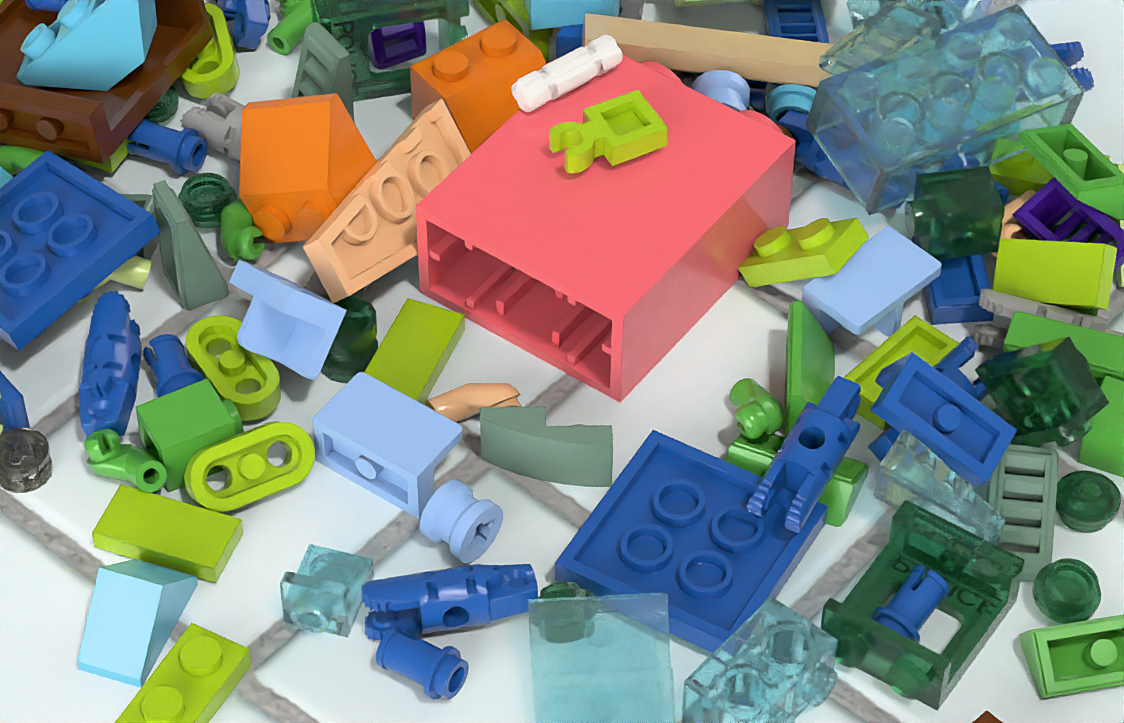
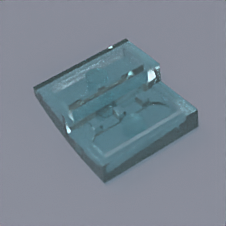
(601, 659)

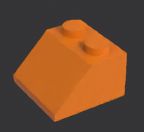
(476, 79)
(298, 163)

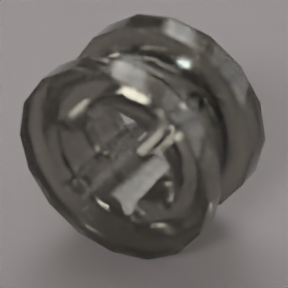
(33, 470)

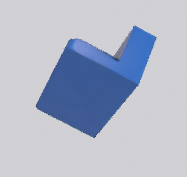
(942, 418)

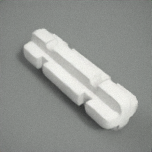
(567, 73)

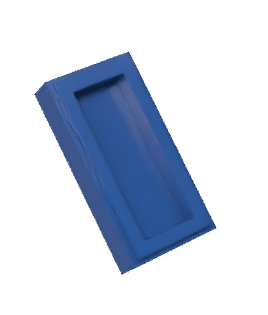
(957, 291)

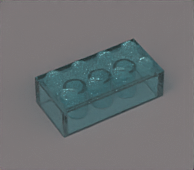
(941, 106)

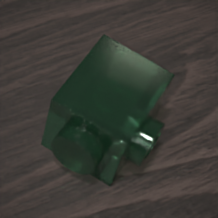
(956, 213)

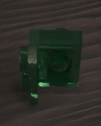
(1044, 392)

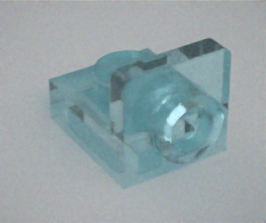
(325, 590)

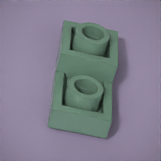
(567, 455)

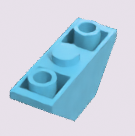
(89, 44)

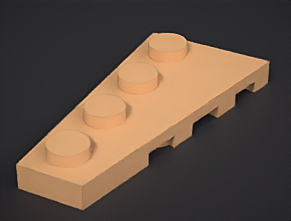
(377, 220)

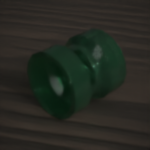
(354, 341)

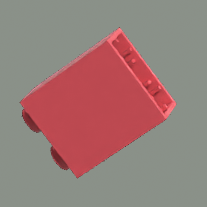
(609, 259)

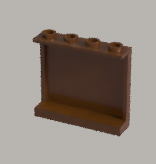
(84, 121)

